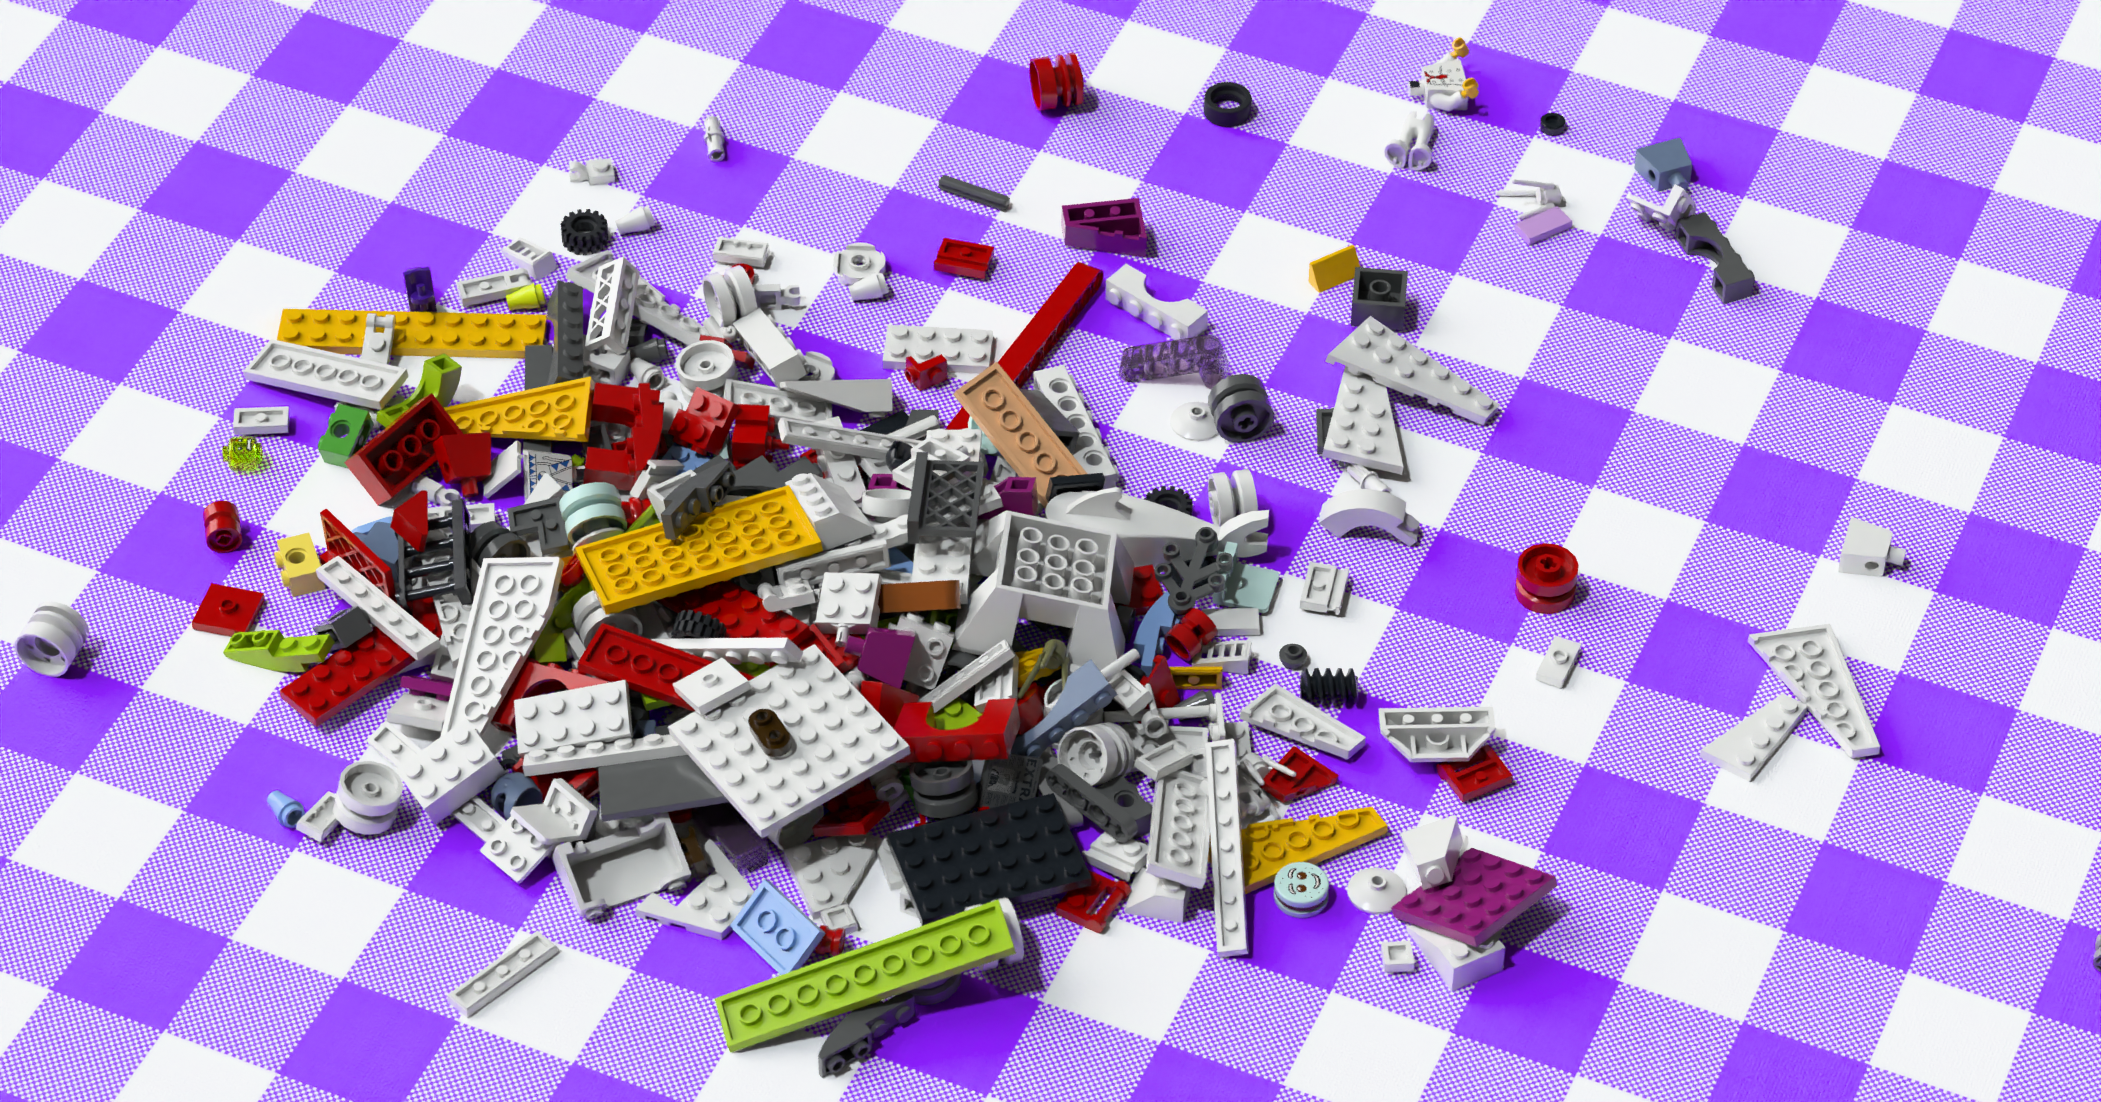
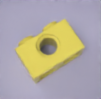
(299, 564)

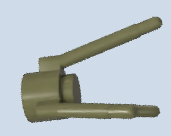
(1051, 658)

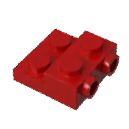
(704, 422)

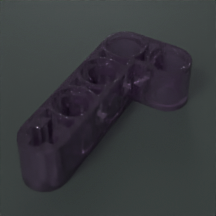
(1176, 358)

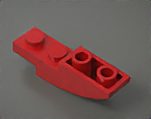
(645, 433)

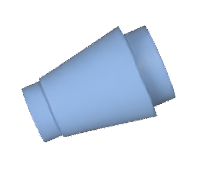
(285, 808)

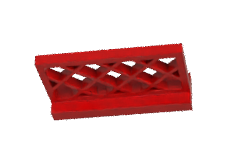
(350, 548)

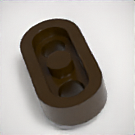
(769, 732)

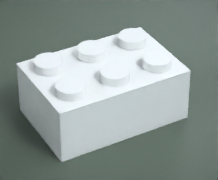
(450, 771)

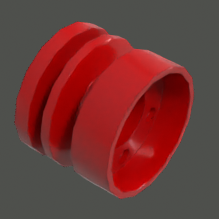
(1052, 82)

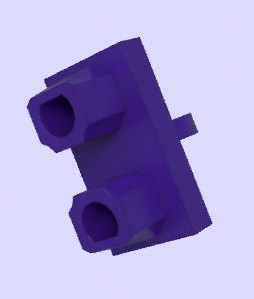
(419, 290)

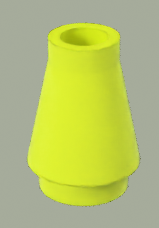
(527, 298)

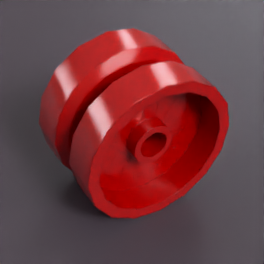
(1546, 578)

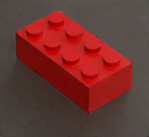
(401, 449)

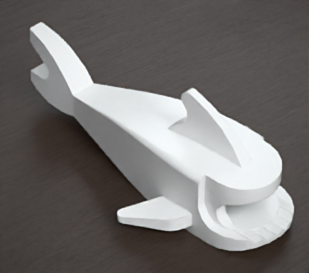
(1149, 526)

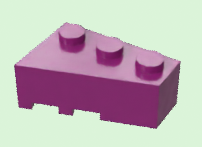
(1105, 226)

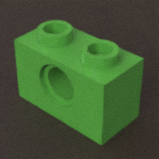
(344, 421)

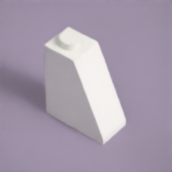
(1433, 850)

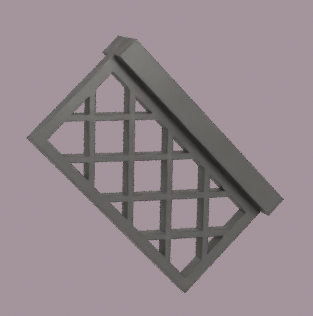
(924, 497)

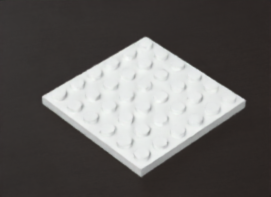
(832, 735)

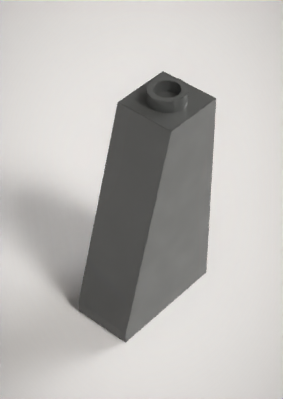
(1054, 418)

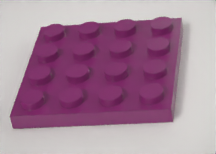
(1478, 900)

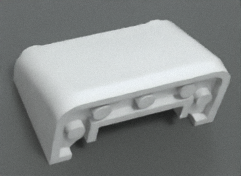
(622, 866)

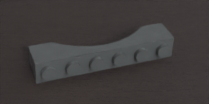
(566, 314)

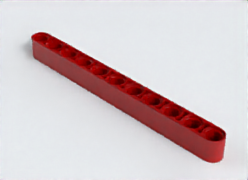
(1045, 329)

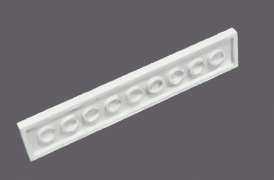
(949, 556)

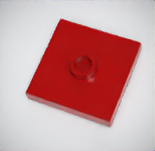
(228, 610)
(851, 821)

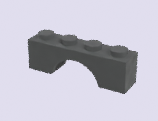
(1701, 237)

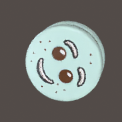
(1301, 889)

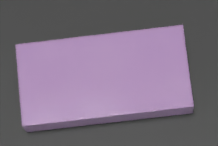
(1543, 225)

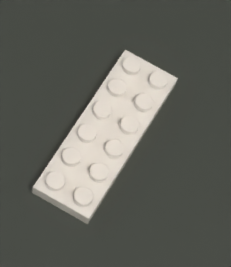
(326, 374)
(1179, 830)

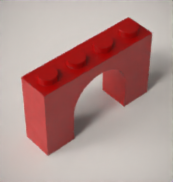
(613, 405)
(535, 681)
(984, 740)

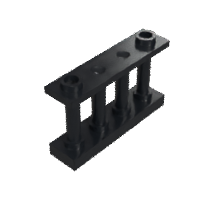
(459, 563)

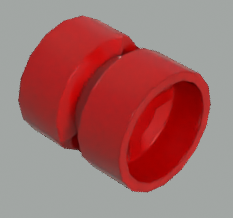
(222, 526)
(1194, 631)

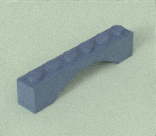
(1082, 696)

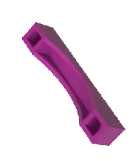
(1016, 493)

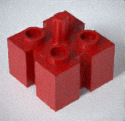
(753, 435)

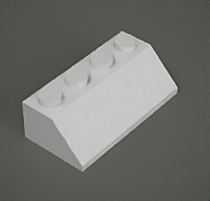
(829, 510)

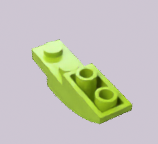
(274, 652)

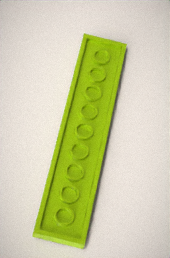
(864, 976)

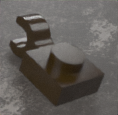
(694, 854)

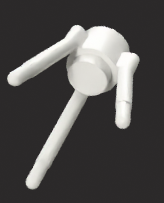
(1547, 193)
(1152, 721)
(1257, 768)

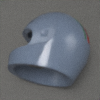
(514, 791)

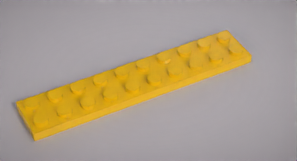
(417, 332)

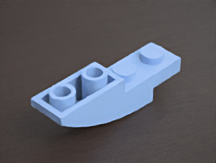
(1151, 632)

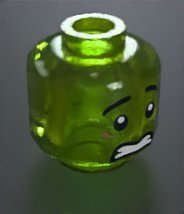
(242, 453)

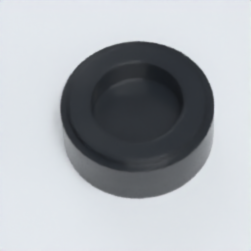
(1552, 124)

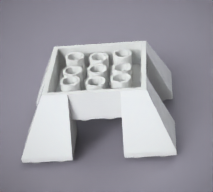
(1048, 576)

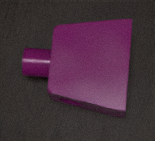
(883, 653)

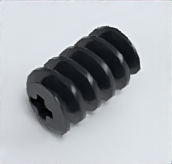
(1329, 685)

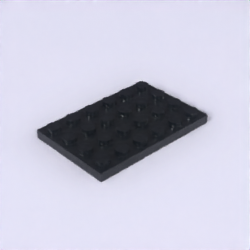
(988, 855)

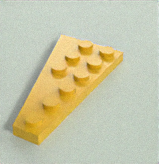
(540, 413)
(1284, 841)

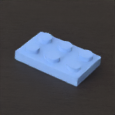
(777, 929)

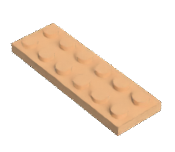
(1016, 429)

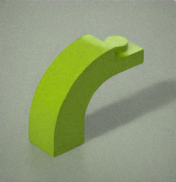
(439, 377)

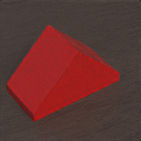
(411, 520)

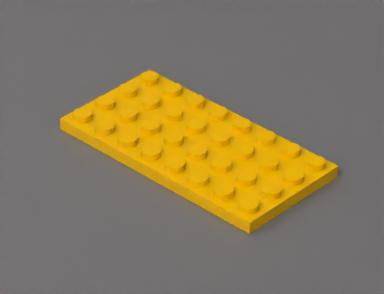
(713, 548)

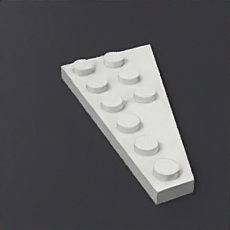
(1818, 675)

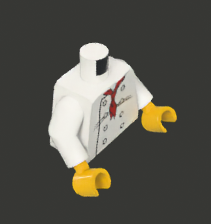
(1444, 81)

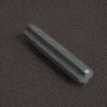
(974, 192)

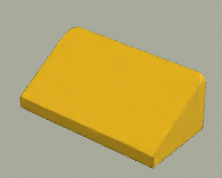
(1333, 269)
(1197, 677)

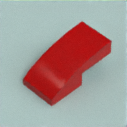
(742, 358)

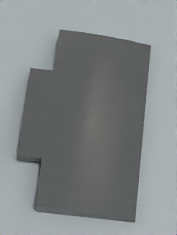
(654, 786)

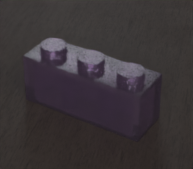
(732, 836)

